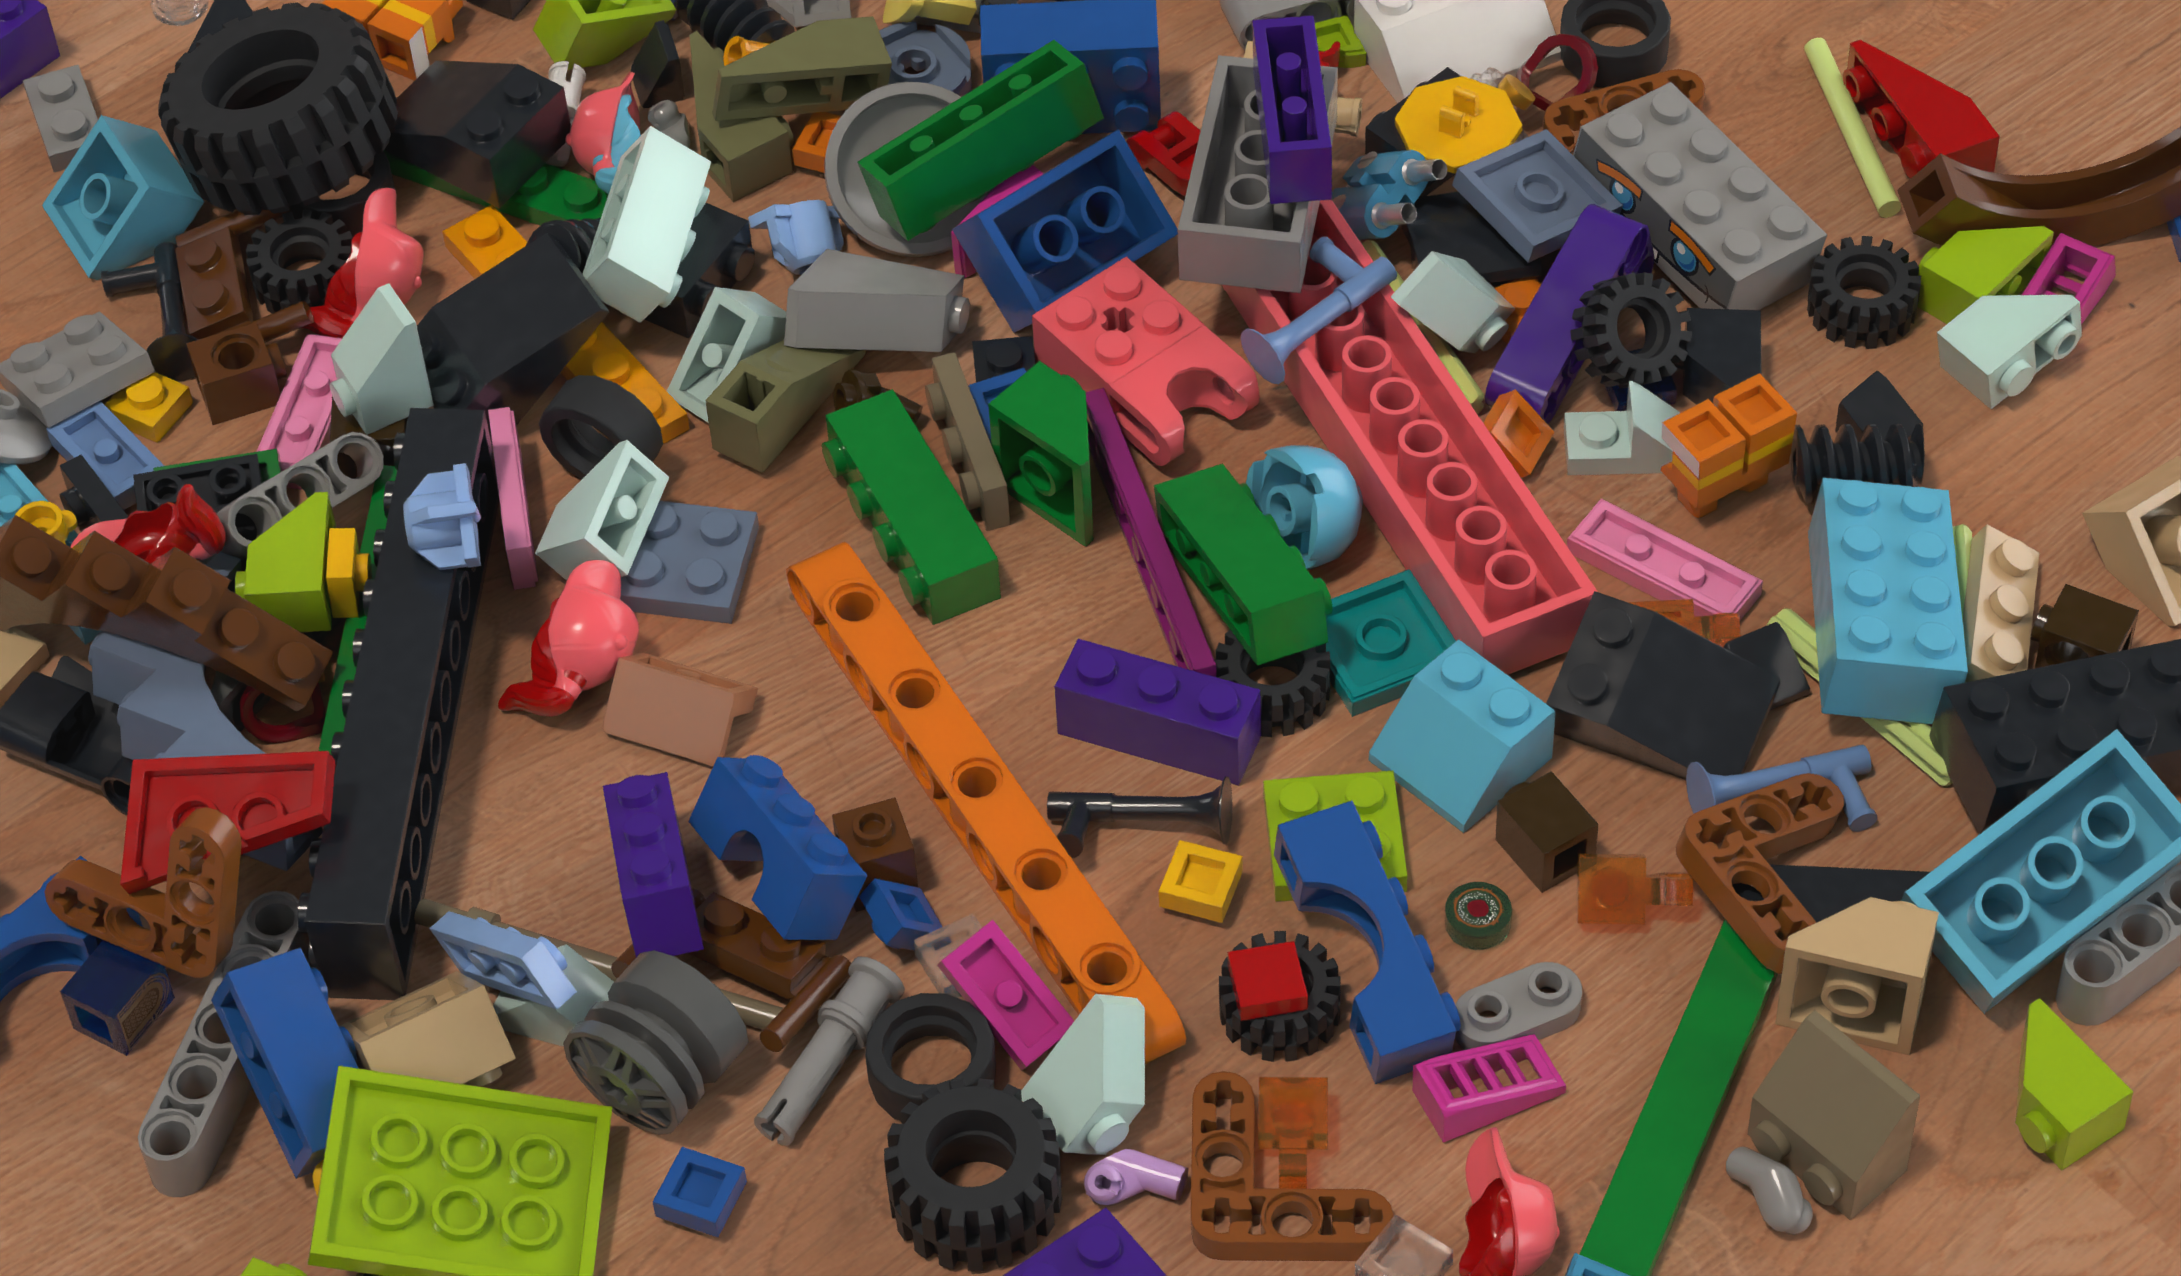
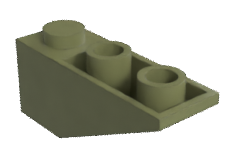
(741, 151)
(772, 398)

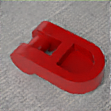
(1170, 164)

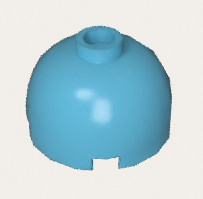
(1309, 499)

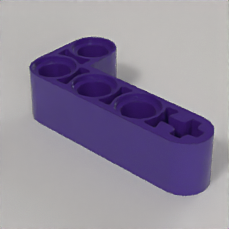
(1540, 352)

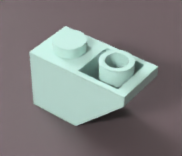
(2006, 341)

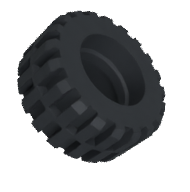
(278, 108)

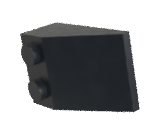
(480, 125)
(509, 331)
(1659, 692)

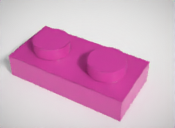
(1008, 993)

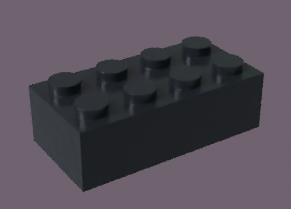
(2027, 726)

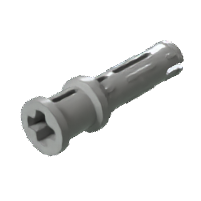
(841, 1030)

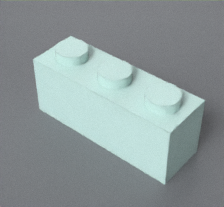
(647, 225)

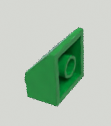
(1044, 448)

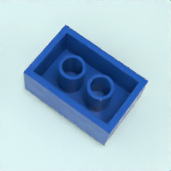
(1109, 36)
(1065, 229)

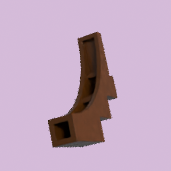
(163, 603)

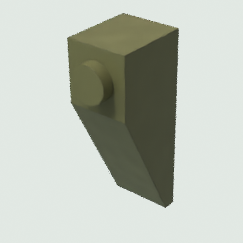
(805, 72)

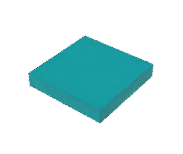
(1382, 640)

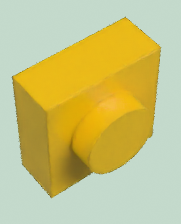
(151, 405)
(346, 572)
(1200, 881)

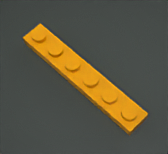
(489, 239)

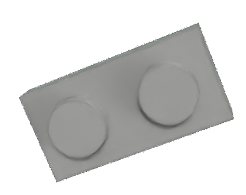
(61, 112)

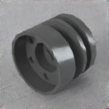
(656, 1042)

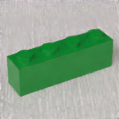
(981, 140)
(911, 507)
(1243, 564)

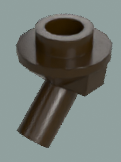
(861, 386)

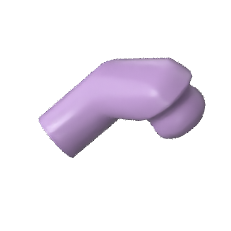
(1131, 1173)

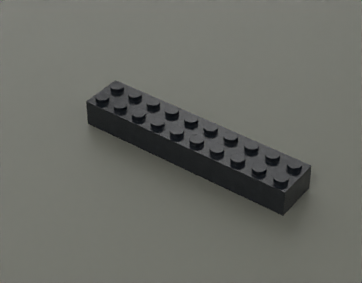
(397, 726)

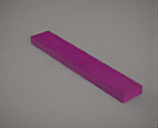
(1145, 538)

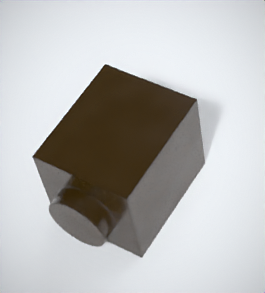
(1545, 830)

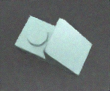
(1619, 439)

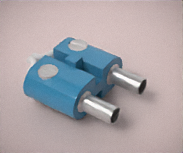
(1384, 191)

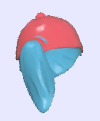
(604, 131)

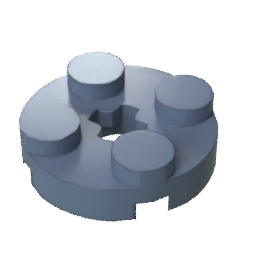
(939, 53)

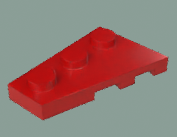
(260, 793)

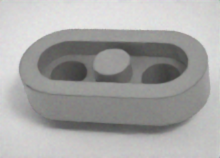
(1520, 1005)

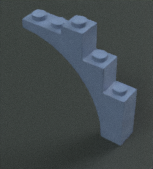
(172, 712)

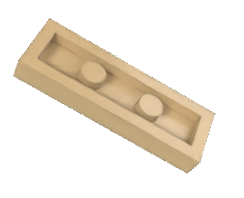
(1998, 604)

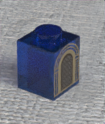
(116, 996)

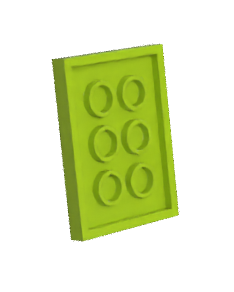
(458, 1180)

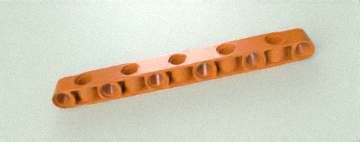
(976, 792)

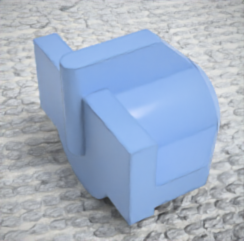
(800, 232)
(444, 520)

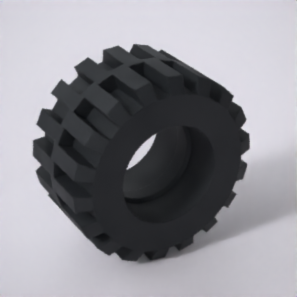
(966, 1128)

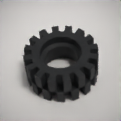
(291, 243)
(1863, 317)
(1661, 326)
(1284, 702)
(1292, 1029)

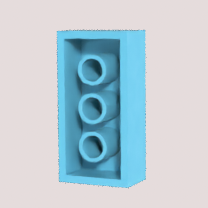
(1885, 600)
(2051, 870)

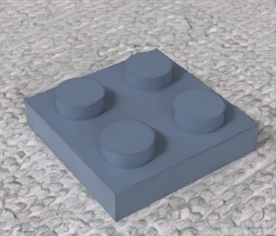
(1532, 193)
(691, 562)

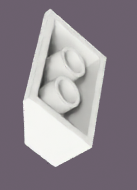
(1421, 38)

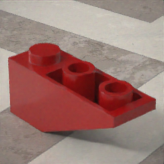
(1918, 112)

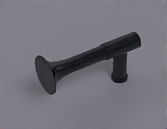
(169, 352)
(1080, 808)

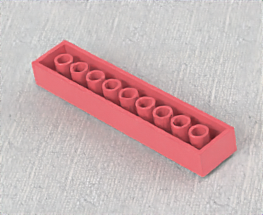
(1427, 466)

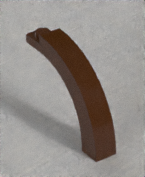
(2085, 204)

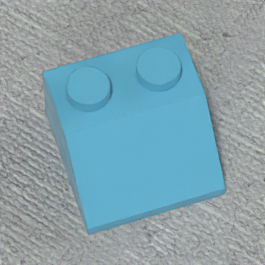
(120, 197)
(1464, 736)

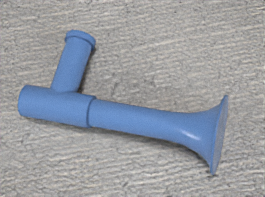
(1271, 350)
(1838, 766)

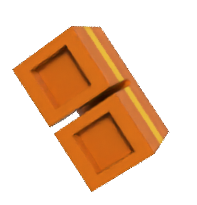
(403, 29)
(1728, 444)

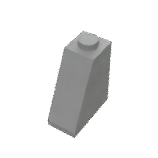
(874, 305)

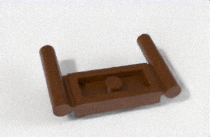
(216, 280)
(754, 950)

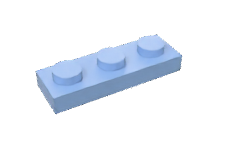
(505, 959)

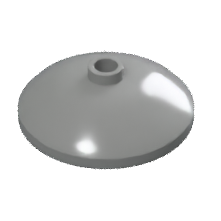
(862, 130)

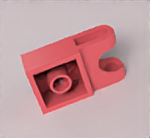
(1146, 354)

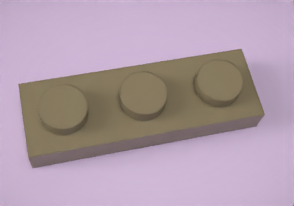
(967, 442)

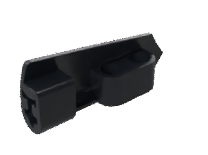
(68, 730)

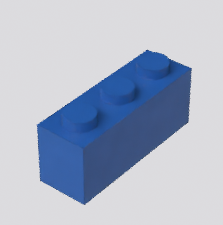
(288, 1048)

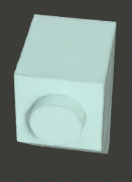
(1455, 302)
(728, 331)
(380, 364)
(604, 513)
(1094, 1076)

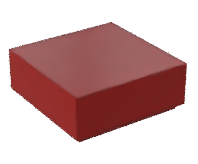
(1267, 980)

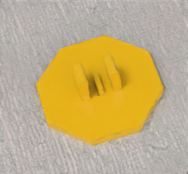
(1457, 121)

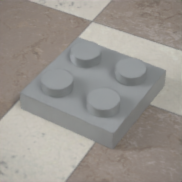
(74, 368)

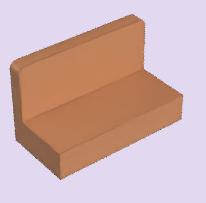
(675, 707)

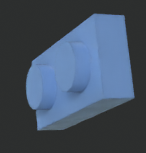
(107, 447)

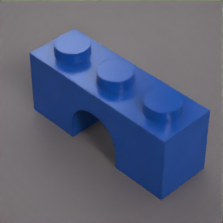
(758, 816)

